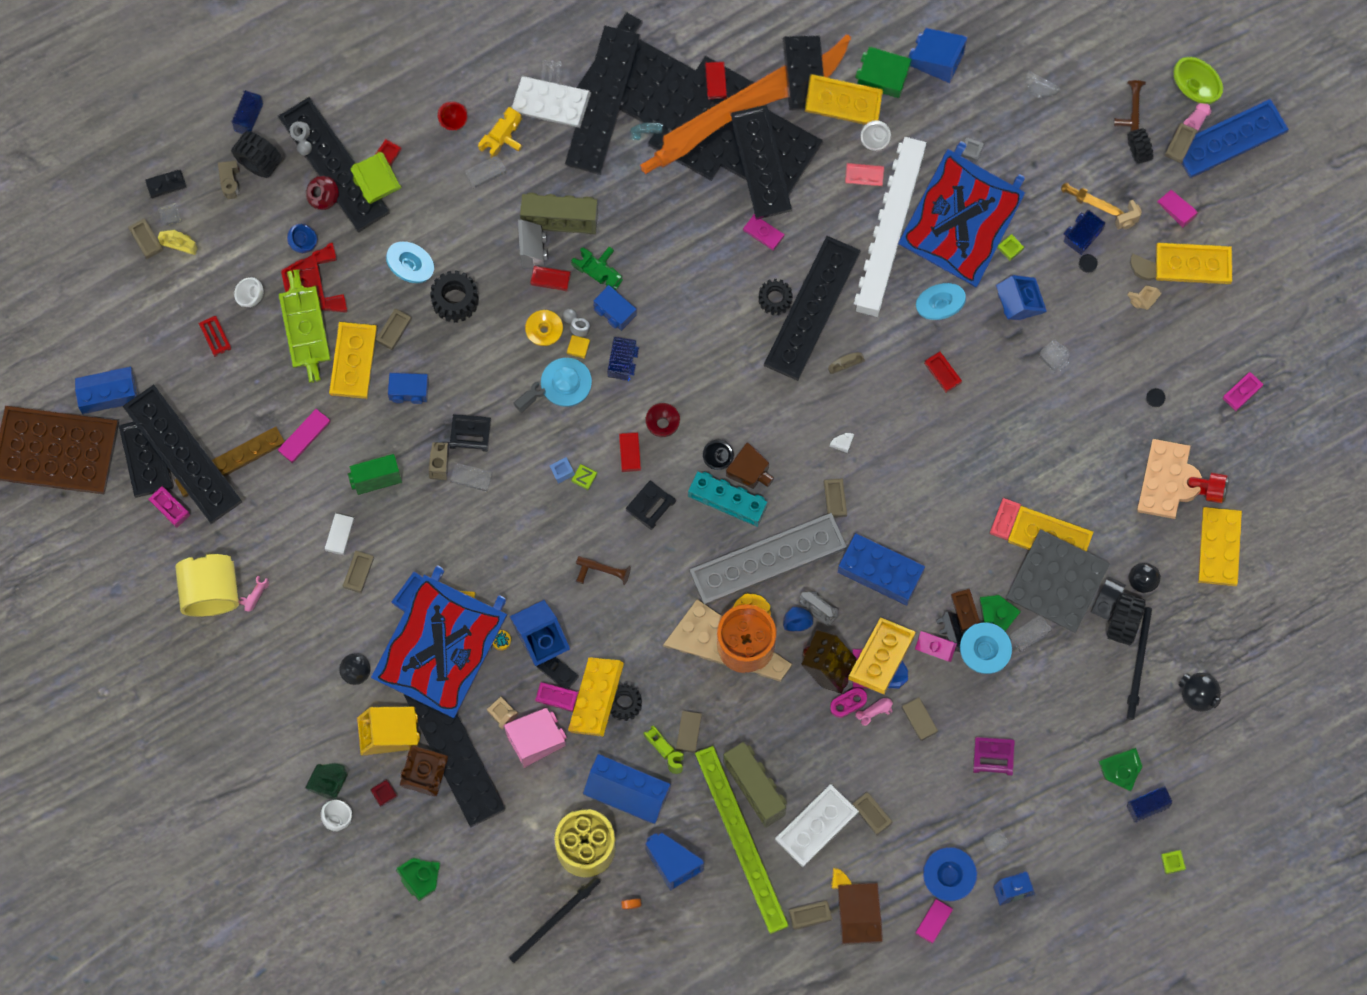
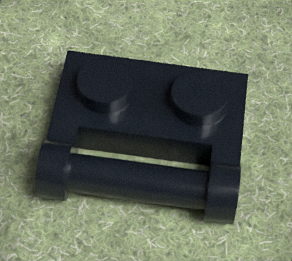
(470, 426)
(646, 500)

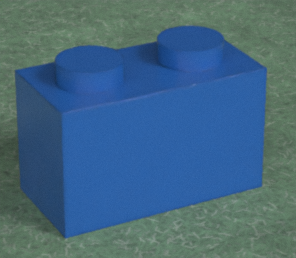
(614, 308)
(408, 388)

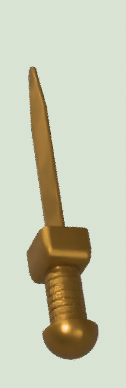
(1082, 195)

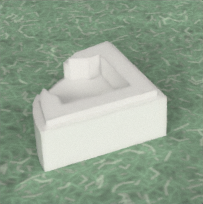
(842, 442)

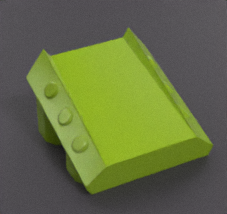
(375, 177)

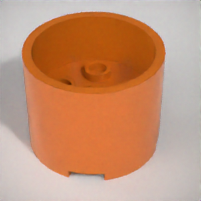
(741, 624)

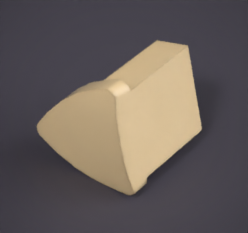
(502, 712)

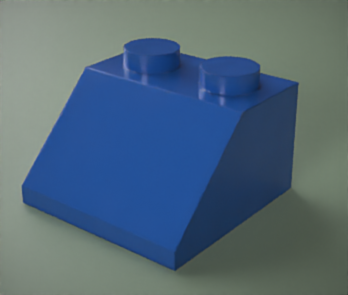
(1020, 297)

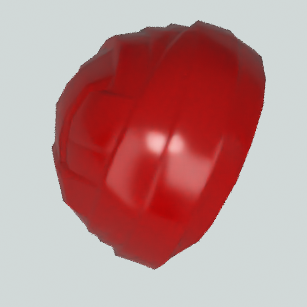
(452, 115)

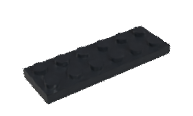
(761, 162)

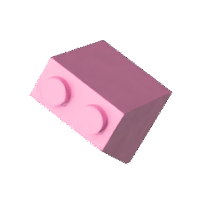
(535, 736)

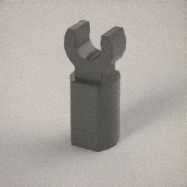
(529, 397)

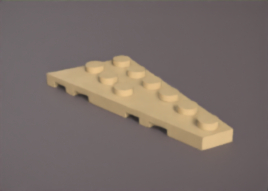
(698, 636)

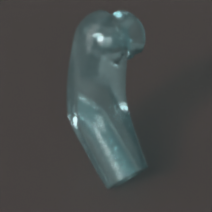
(645, 128)

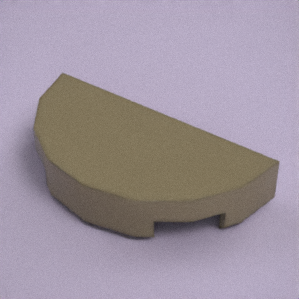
(1143, 268)
(846, 362)

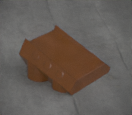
(423, 771)

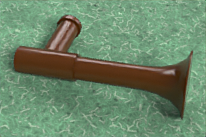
(1136, 86)
(586, 563)

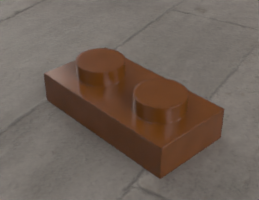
(965, 609)

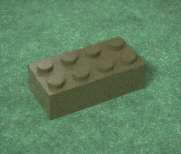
(560, 213)
(754, 784)

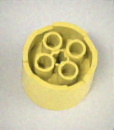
(207, 585)
(590, 858)

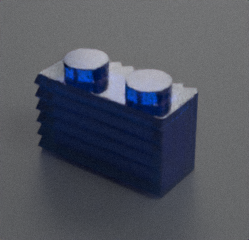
(247, 112)
(1084, 231)
(622, 358)
(1149, 804)

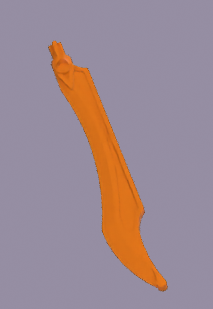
(764, 91)

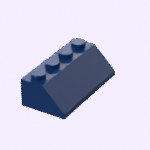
(626, 789)

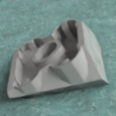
(818, 607)

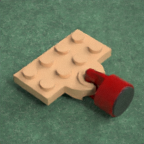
(1173, 480)

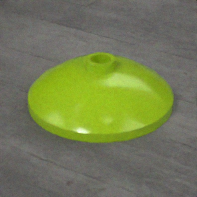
(1198, 80)

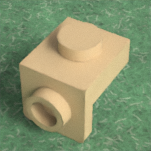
(1130, 218)
(1145, 298)

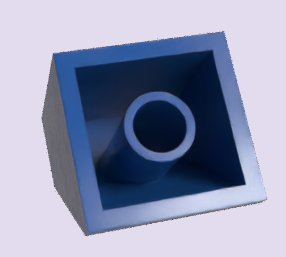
(938, 53)
(540, 632)
(672, 860)

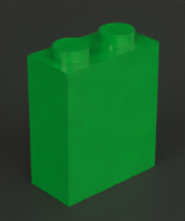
(883, 71)
(374, 474)

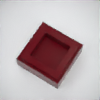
(383, 793)

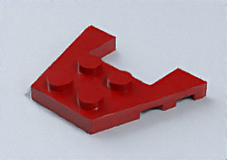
(310, 277)

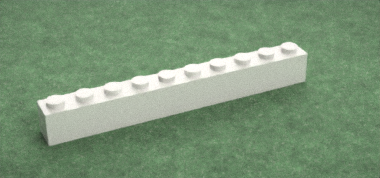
(890, 227)

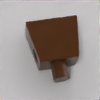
(749, 468)

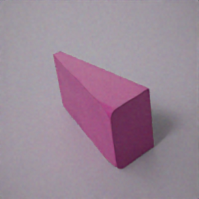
(1178, 208)
(169, 507)

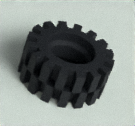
(1140, 146)
(775, 307)
(635, 707)

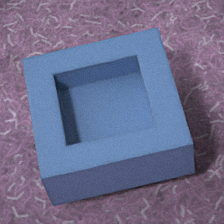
(562, 470)

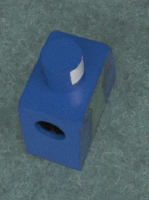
(1014, 888)

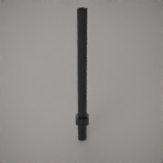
(1133, 698)
(582, 893)

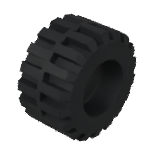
(256, 154)
(451, 282)
(1126, 619)

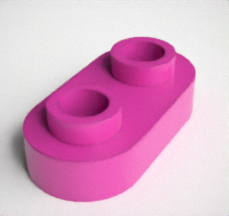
(847, 702)

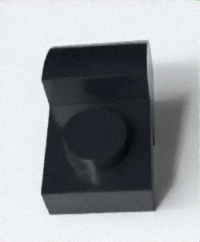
(1108, 598)

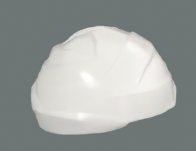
(875, 135)
(248, 292)
(336, 815)

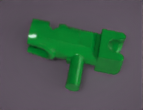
(598, 268)

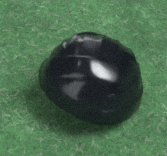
(718, 454)
(1144, 577)
(354, 669)

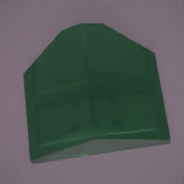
(327, 780)

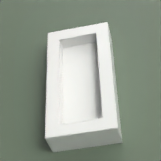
(339, 534)

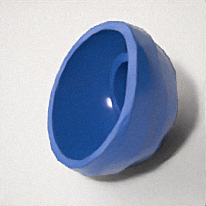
(301, 238)
(797, 619)

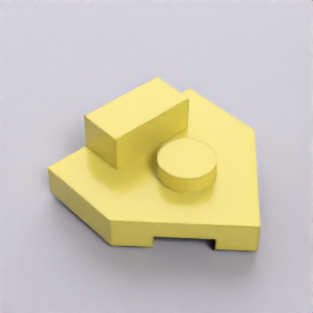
(178, 241)

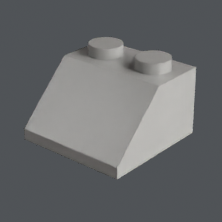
(531, 244)

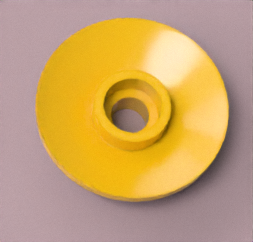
(543, 319)

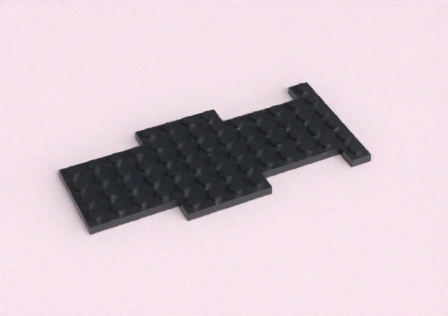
(675, 93)

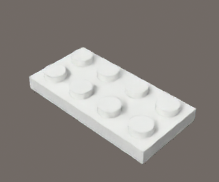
(551, 101)
(816, 825)

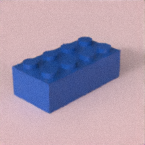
(881, 569)

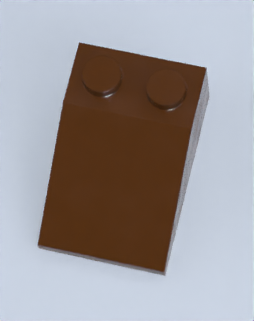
(860, 914)

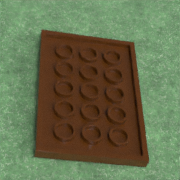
(56, 449)

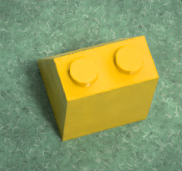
(387, 730)

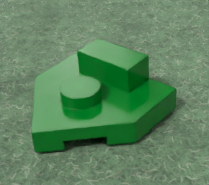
(998, 611)
(1122, 768)
(419, 877)

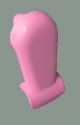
(1198, 116)
(252, 599)
(881, 706)

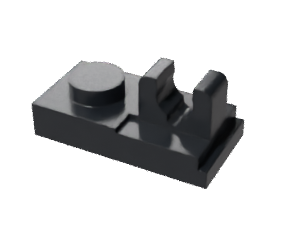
(165, 183)
(952, 628)
(558, 672)

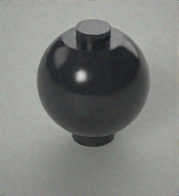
(1200, 691)

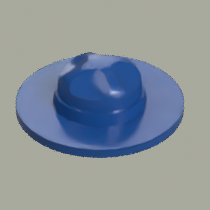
(950, 874)

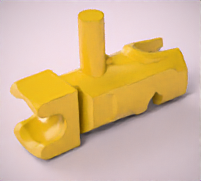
(502, 133)

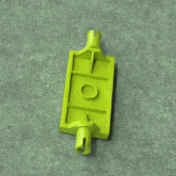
(304, 326)

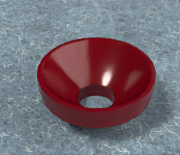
(328, 195)
(662, 411)

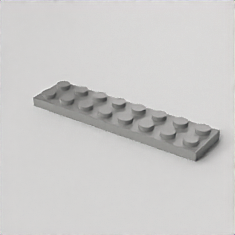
(767, 559)

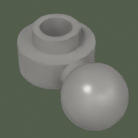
(303, 146)
(578, 326)

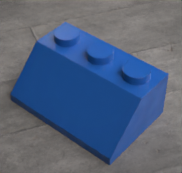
(105, 390)

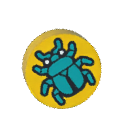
(502, 641)

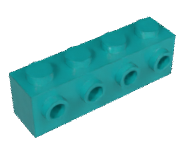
(727, 499)

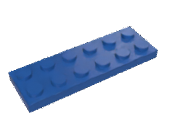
(1233, 137)

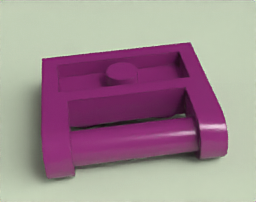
(993, 749)

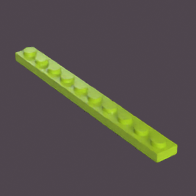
(741, 840)

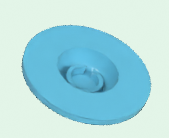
(409, 262)
(940, 301)
(566, 382)
(985, 648)

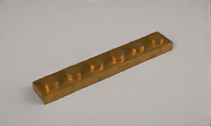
(245, 453)

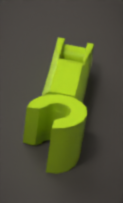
(665, 750)

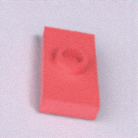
(864, 174)
(1005, 519)

